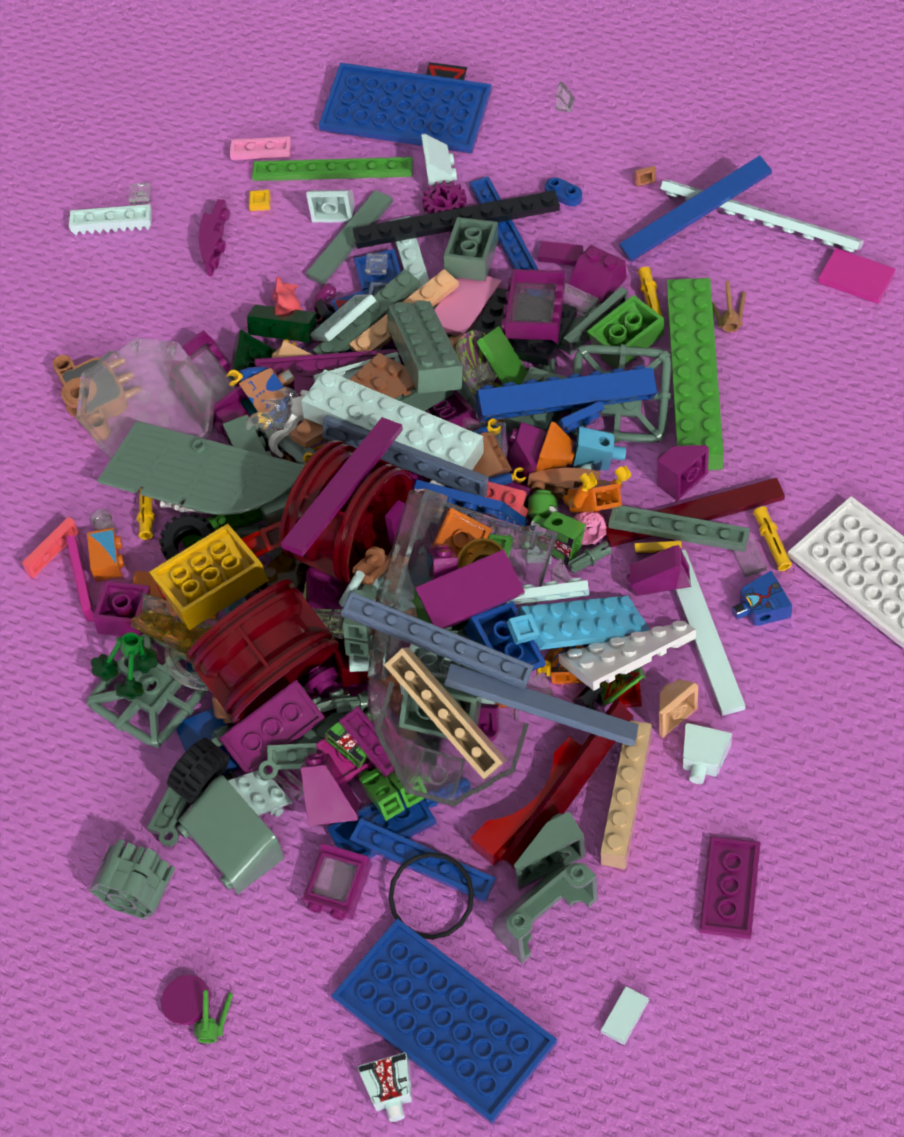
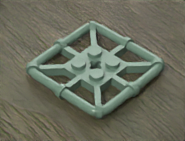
(630, 409)
(150, 701)

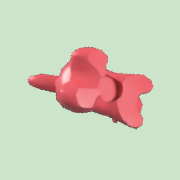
(285, 298)

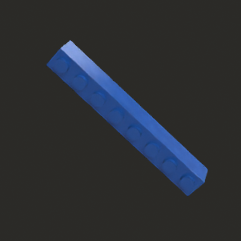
(565, 394)

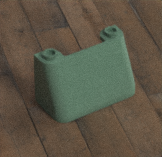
(231, 835)
(568, 882)

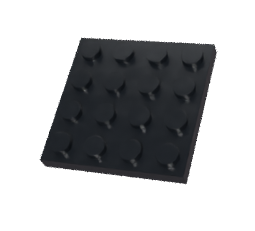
(527, 349)

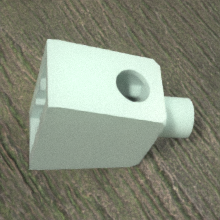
(704, 751)

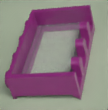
(534, 304)
(215, 367)

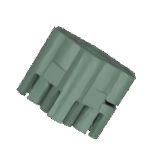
(130, 885)

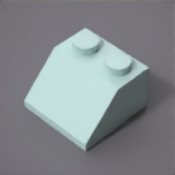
(438, 161)
(331, 205)

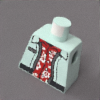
(388, 1084)

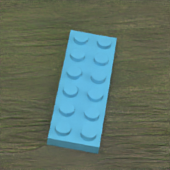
(584, 621)

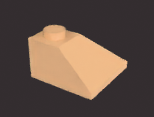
(676, 704)

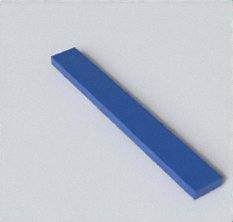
(695, 208)
(507, 232)

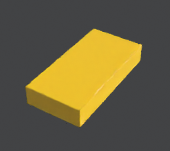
(654, 547)

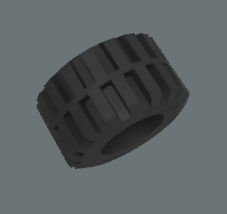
(179, 529)
(197, 769)

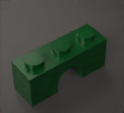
(295, 327)

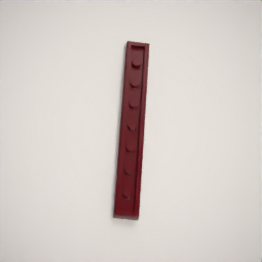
(712, 507)
(566, 786)

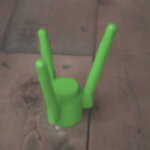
(206, 1029)

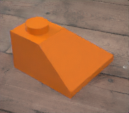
(555, 450)

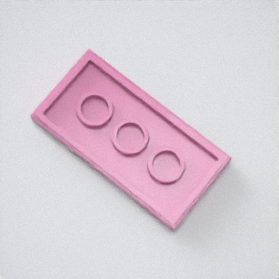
(466, 304)

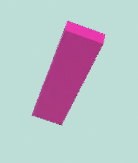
(80, 577)

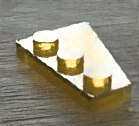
(167, 631)

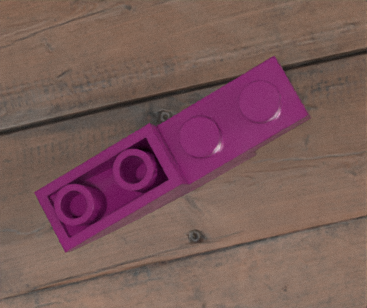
(210, 236)

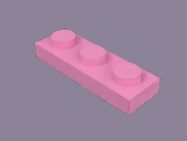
(260, 148)

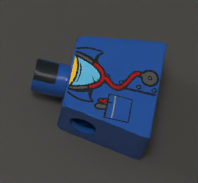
(763, 601)

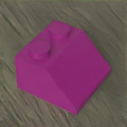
(598, 273)
(524, 449)
(682, 469)
(118, 606)

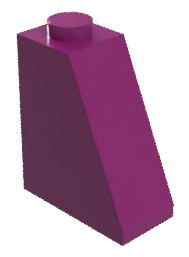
(660, 572)

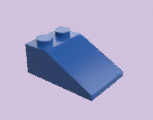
(492, 631)

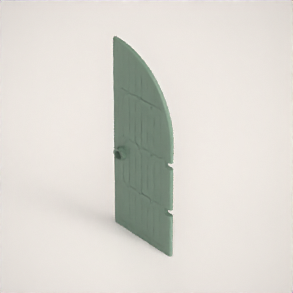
(197, 470)

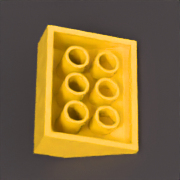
(209, 576)

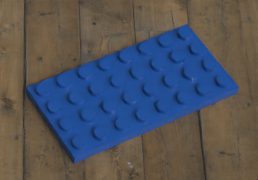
(405, 106)
(445, 1020)

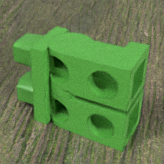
(386, 793)

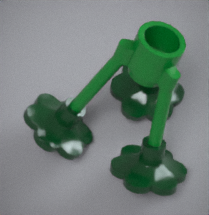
(139, 659)

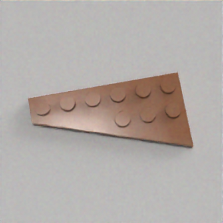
(379, 375)

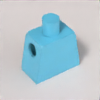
(596, 448)

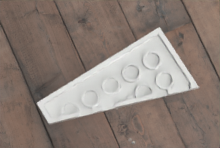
(624, 654)

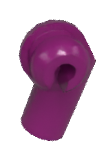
(325, 290)

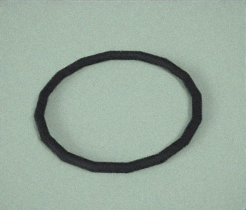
(462, 870)

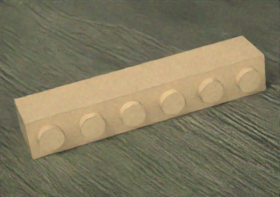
(445, 712)
(626, 799)

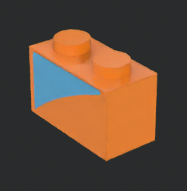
(105, 554)

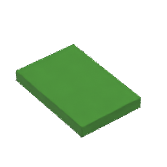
(502, 357)

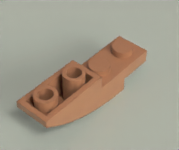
(560, 480)

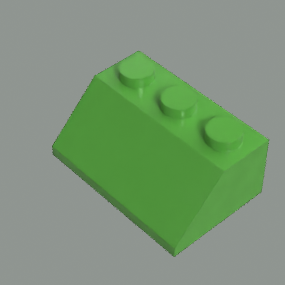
(628, 324)

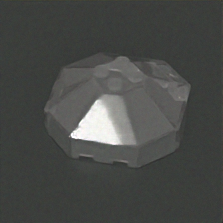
(144, 384)

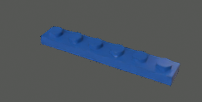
(400, 849)

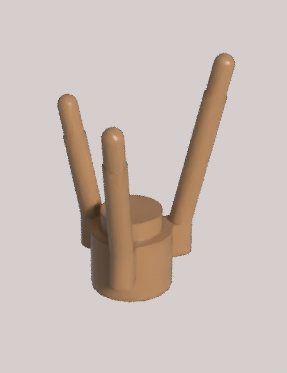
(730, 319)

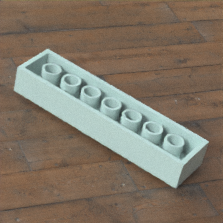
(365, 407)

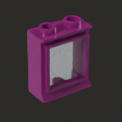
(336, 882)

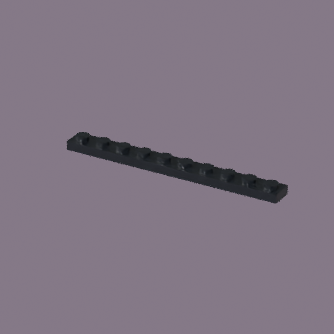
(445, 220)

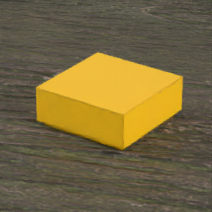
(259, 200)

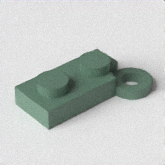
(285, 757)
(166, 817)

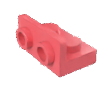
(510, 496)

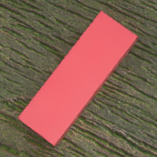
(49, 547)

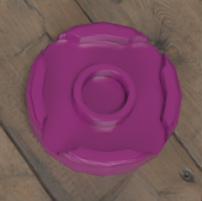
(184, 1000)

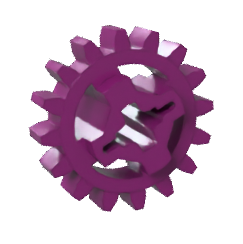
(443, 197)

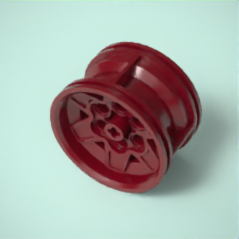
(360, 520)
(261, 649)

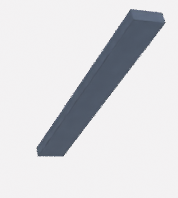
(411, 459)
(437, 640)
(542, 705)

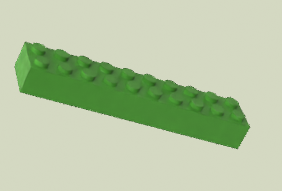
(694, 367)

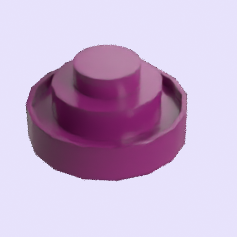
(321, 679)

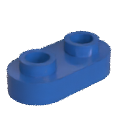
(565, 191)

